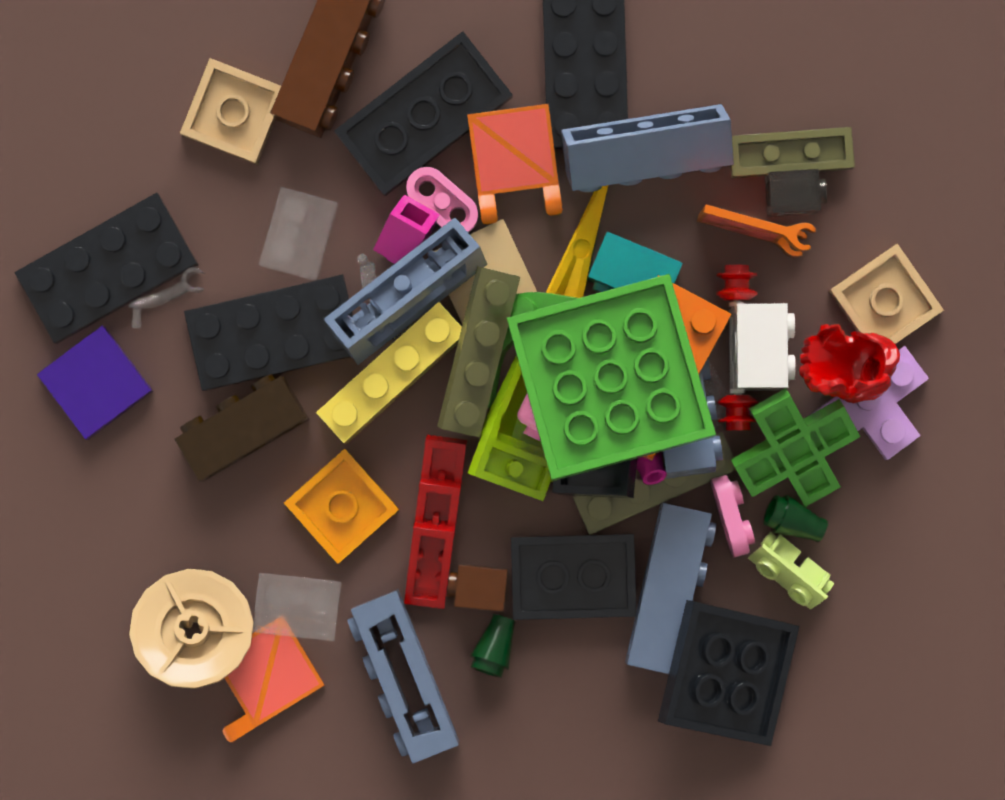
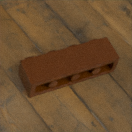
(324, 64)

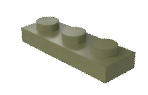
(792, 150)

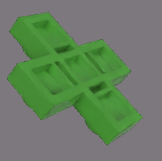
(795, 447)

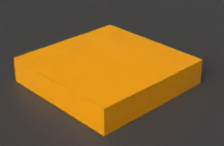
(341, 506)

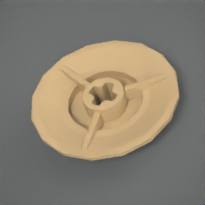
(177, 603)

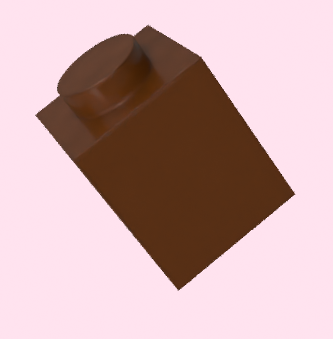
(478, 587)

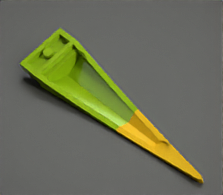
(504, 451)

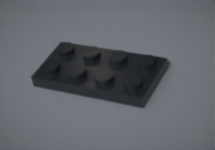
(584, 63)
(422, 113)
(106, 268)
(266, 333)

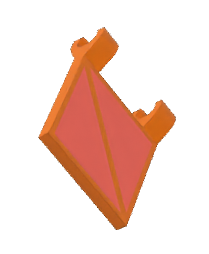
(514, 154)
(759, 229)
(269, 681)

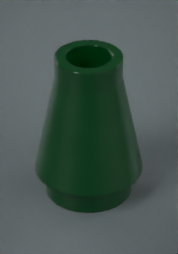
(793, 519)
(494, 647)

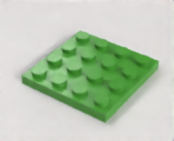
(611, 377)

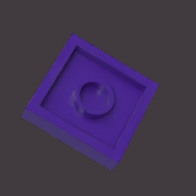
(94, 382)

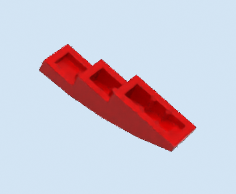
(435, 521)

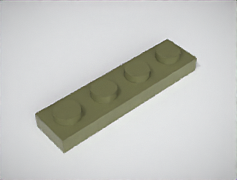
(478, 352)
(606, 511)

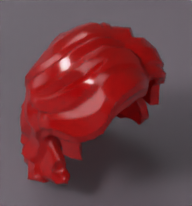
(848, 366)

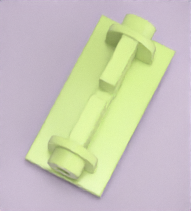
(804, 584)

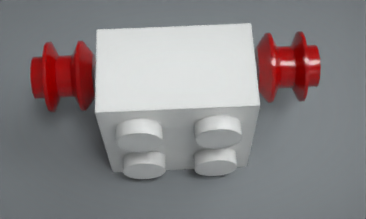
(756, 347)

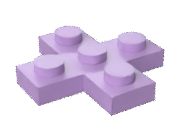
(882, 417)

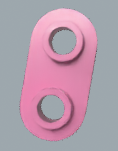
(444, 199)
(737, 532)

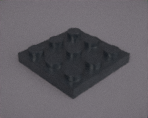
(728, 673)

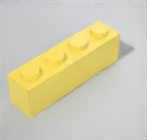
(391, 373)

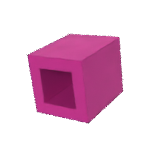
(405, 229)

